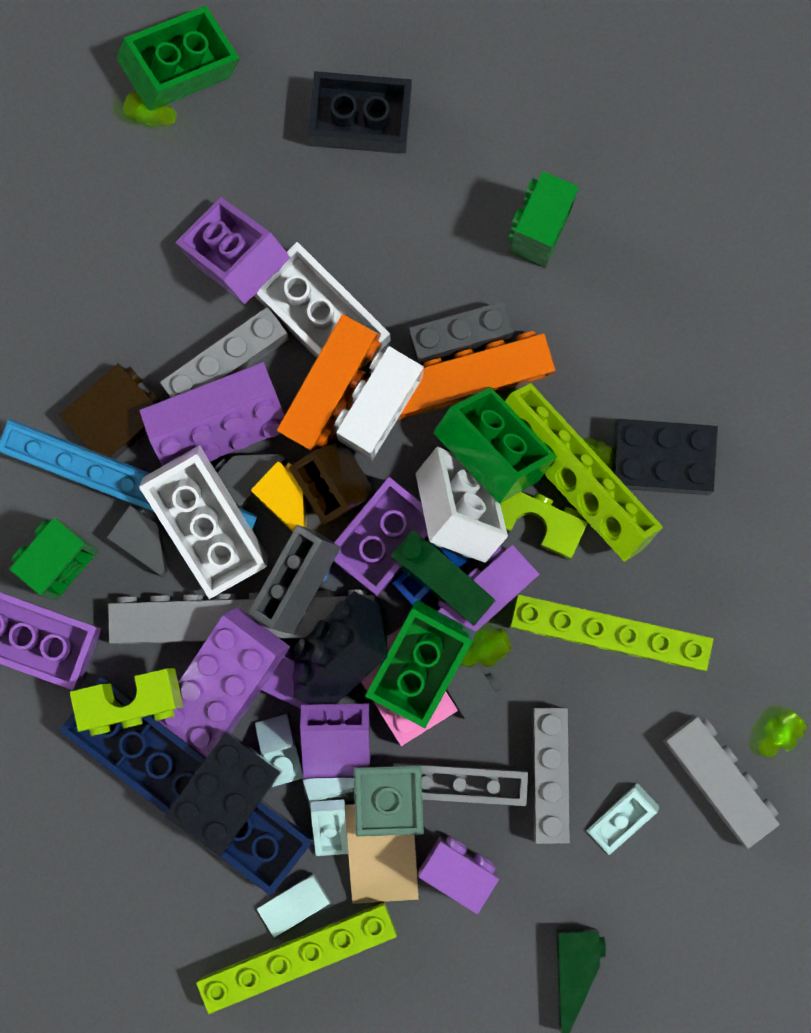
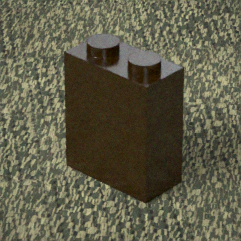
(109, 412)
(332, 481)

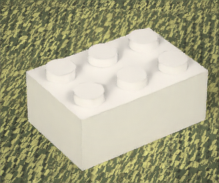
(378, 402)
(459, 508)

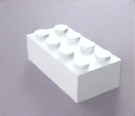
(312, 301)
(204, 522)

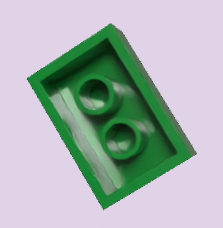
(177, 58)
(542, 218)
(494, 444)
(53, 558)
(420, 664)

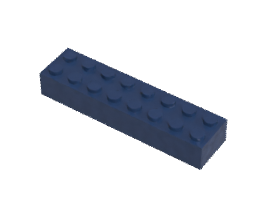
(161, 767)

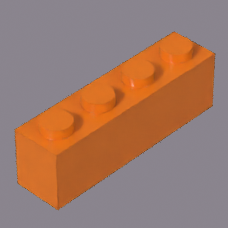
(329, 383)

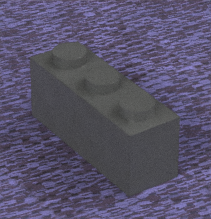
(460, 332)
(294, 579)

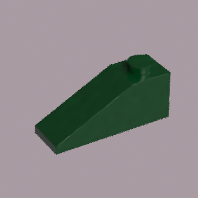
(442, 578)
(577, 967)

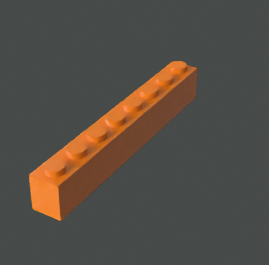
(470, 373)

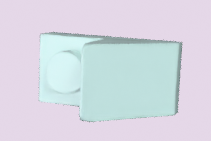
(279, 747)
(329, 827)

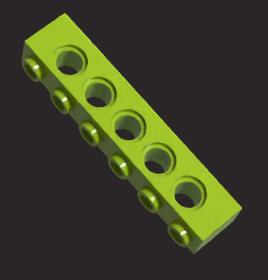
(586, 478)
(611, 633)
(296, 957)

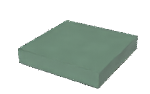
(388, 801)

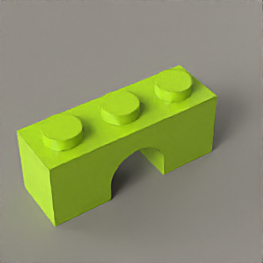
(561, 527)
(156, 695)

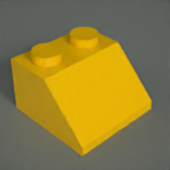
(282, 496)

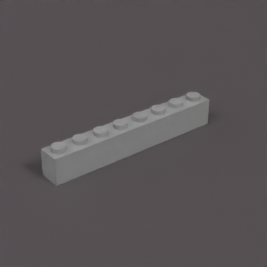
(195, 619)

